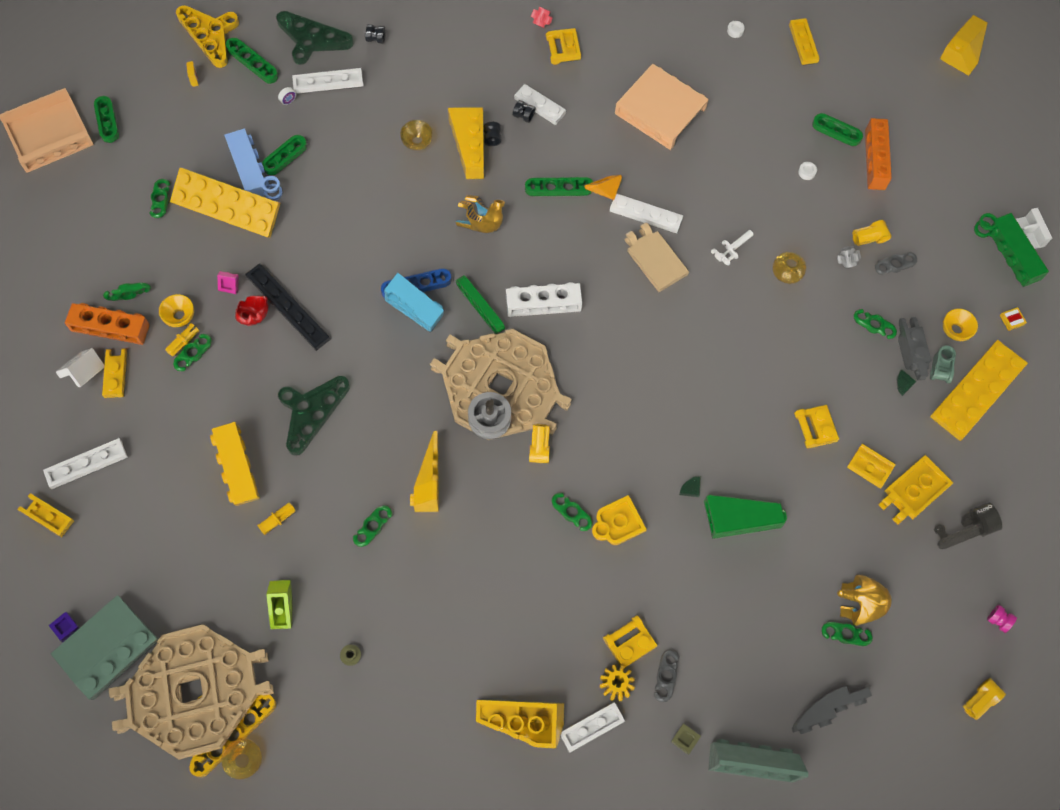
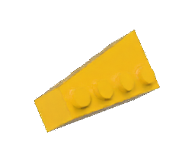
(468, 134)
(235, 464)

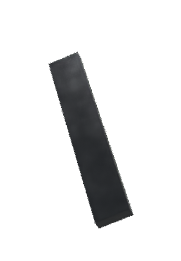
(288, 307)

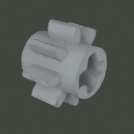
(849, 256)

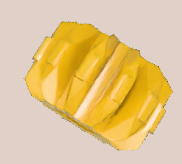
(623, 688)

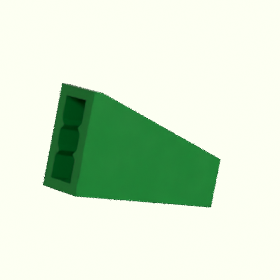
(741, 516)

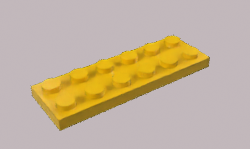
(225, 202)
(978, 390)

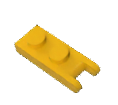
(114, 374)
(47, 516)

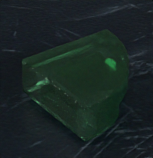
(904, 382)
(691, 487)

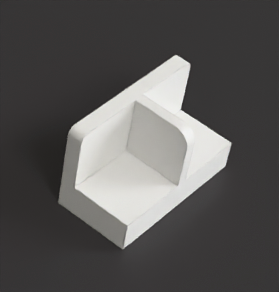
(1035, 228)
(82, 367)

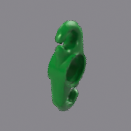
(162, 204)
(127, 291)
(866, 323)
(183, 355)
(576, 519)
(370, 535)
(855, 640)

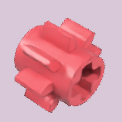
(541, 17)

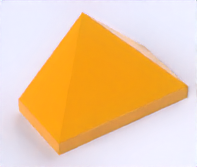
(606, 186)

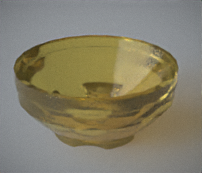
(414, 129)
(786, 273)
(238, 747)

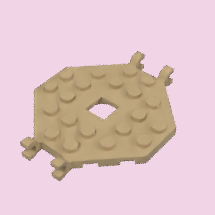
(513, 357)
(199, 725)

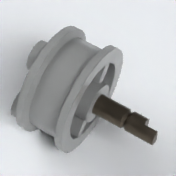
(489, 415)

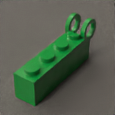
(1015, 247)

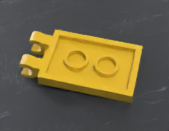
(916, 489)

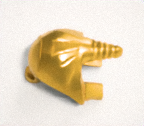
(486, 220)
(871, 596)

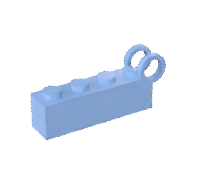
(248, 167)

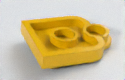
(618, 522)

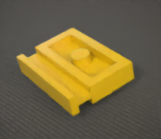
(871, 466)

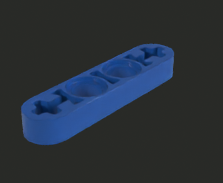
(415, 280)

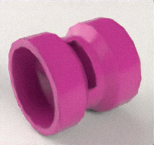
(1000, 617)

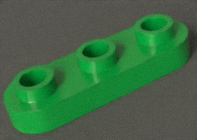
(104, 114)
(831, 125)
(287, 149)

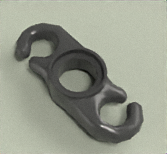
(887, 262)
(664, 666)

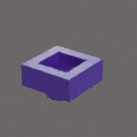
(64, 626)

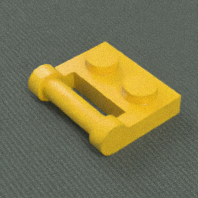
(569, 45)
(821, 423)
(634, 647)

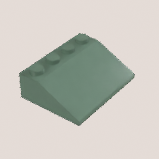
(104, 648)
(756, 762)

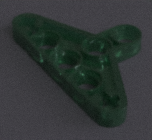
(318, 39)
(303, 418)

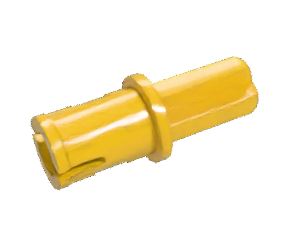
(181, 340)
(276, 518)

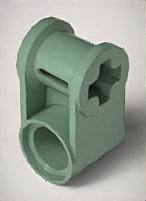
(943, 368)

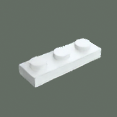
(544, 106)
(592, 727)

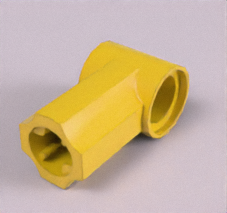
(876, 232)
(539, 449)
(987, 695)

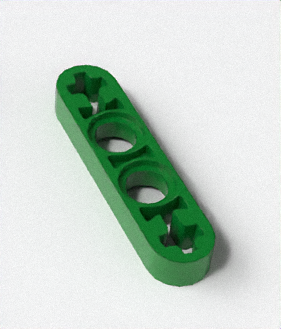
(253, 59)
(559, 189)
(480, 304)

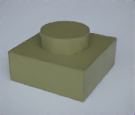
(685, 739)

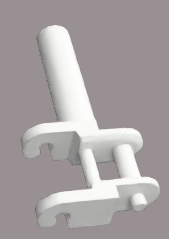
(731, 248)

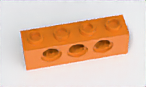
(878, 154)
(97, 326)

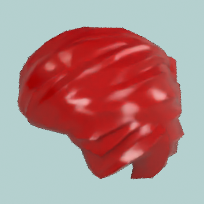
(251, 310)

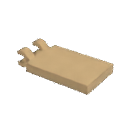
(655, 258)

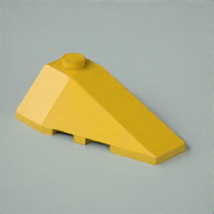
(966, 46)
(427, 484)
(531, 722)

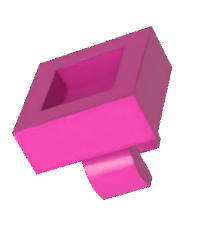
(227, 282)

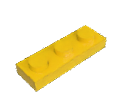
(804, 41)

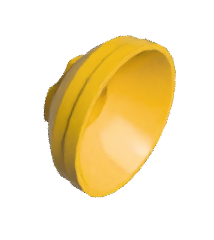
(174, 304)
(964, 320)

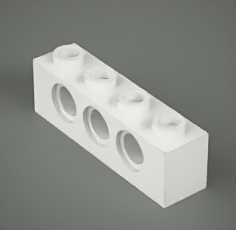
(551, 305)

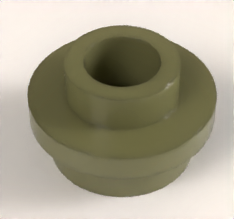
(350, 661)

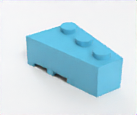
(413, 302)

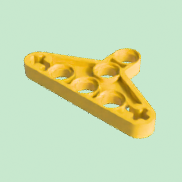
(204, 26)
(243, 730)

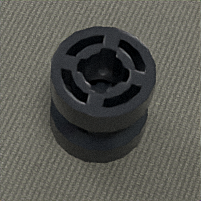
(375, 33)
(523, 111)
(492, 135)

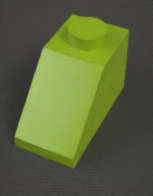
(280, 604)

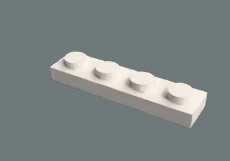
(327, 80)
(646, 213)
(85, 463)

